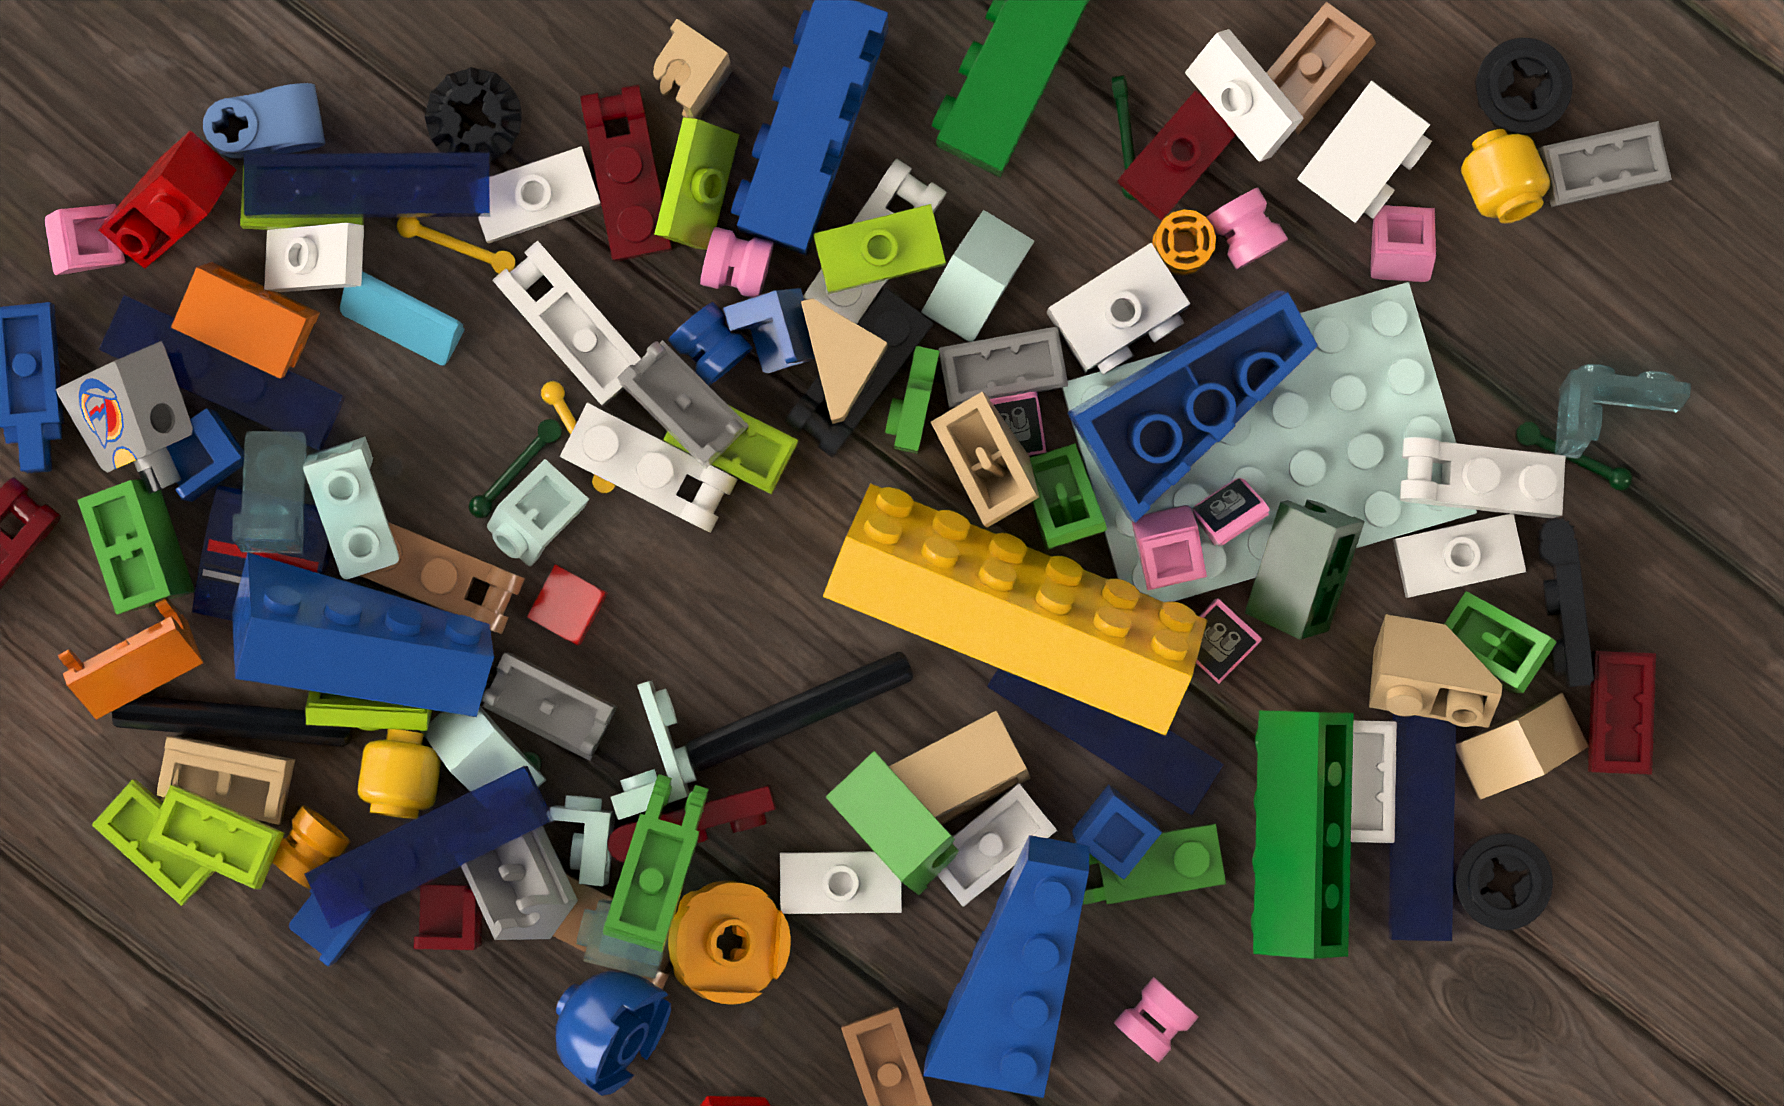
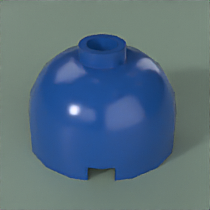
(606, 1026)

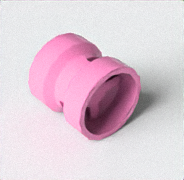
(1247, 228)
(736, 262)
(1166, 1010)

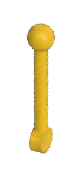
(410, 227)
(553, 394)

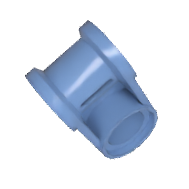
(277, 121)

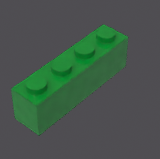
(1005, 80)
(1303, 834)

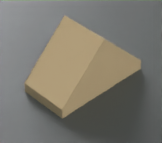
(842, 354)
(987, 458)
(1521, 747)

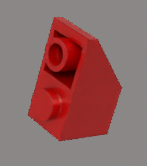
(168, 200)

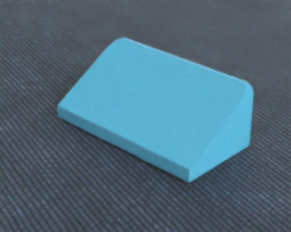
(402, 319)

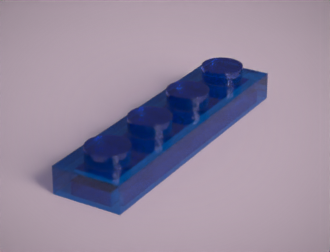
(367, 185)
(277, 403)
(1155, 760)
(1423, 830)
(429, 847)

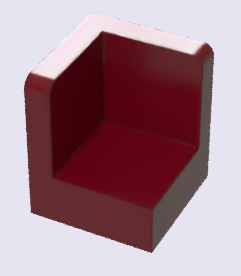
(448, 918)

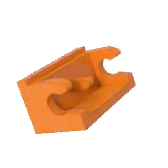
(244, 319)
(134, 664)

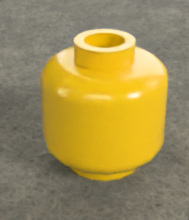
(1505, 176)
(399, 775)

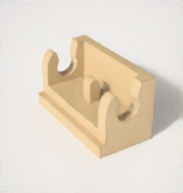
(695, 66)
(963, 768)
(228, 775)

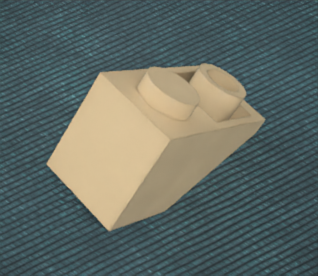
(1430, 674)

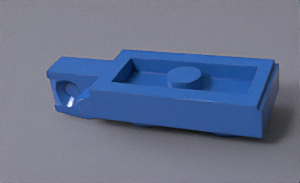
(28, 383)

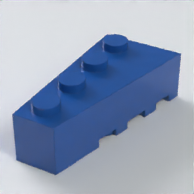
(812, 122)
(1182, 404)
(355, 641)
(1012, 994)

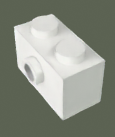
(1365, 152)
(1119, 309)

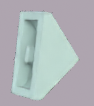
(977, 276)
(476, 749)

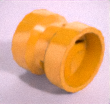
(1179, 248)
(309, 845)

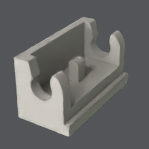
(682, 403)
(548, 705)
(521, 888)

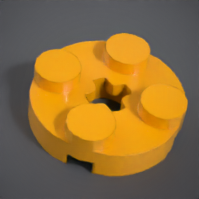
(703, 918)

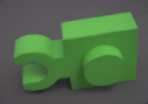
(908, 415)

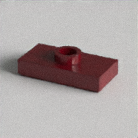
(1177, 156)
(1622, 712)

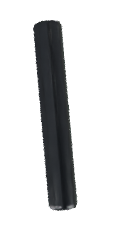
(799, 711)
(227, 721)

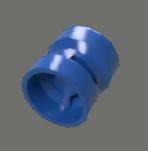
(710, 343)

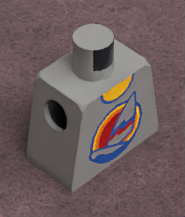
(131, 414)

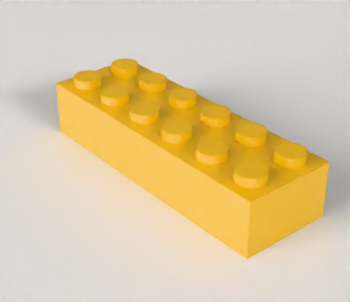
(1017, 608)

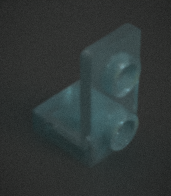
(1581, 420)
(272, 493)

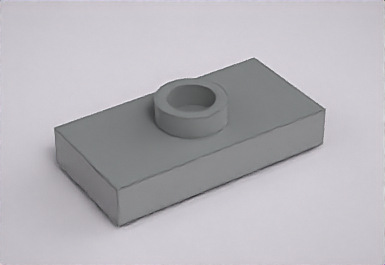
(1605, 164)
(1003, 366)

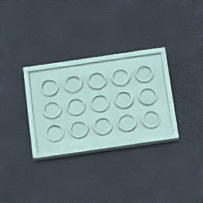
(1318, 436)

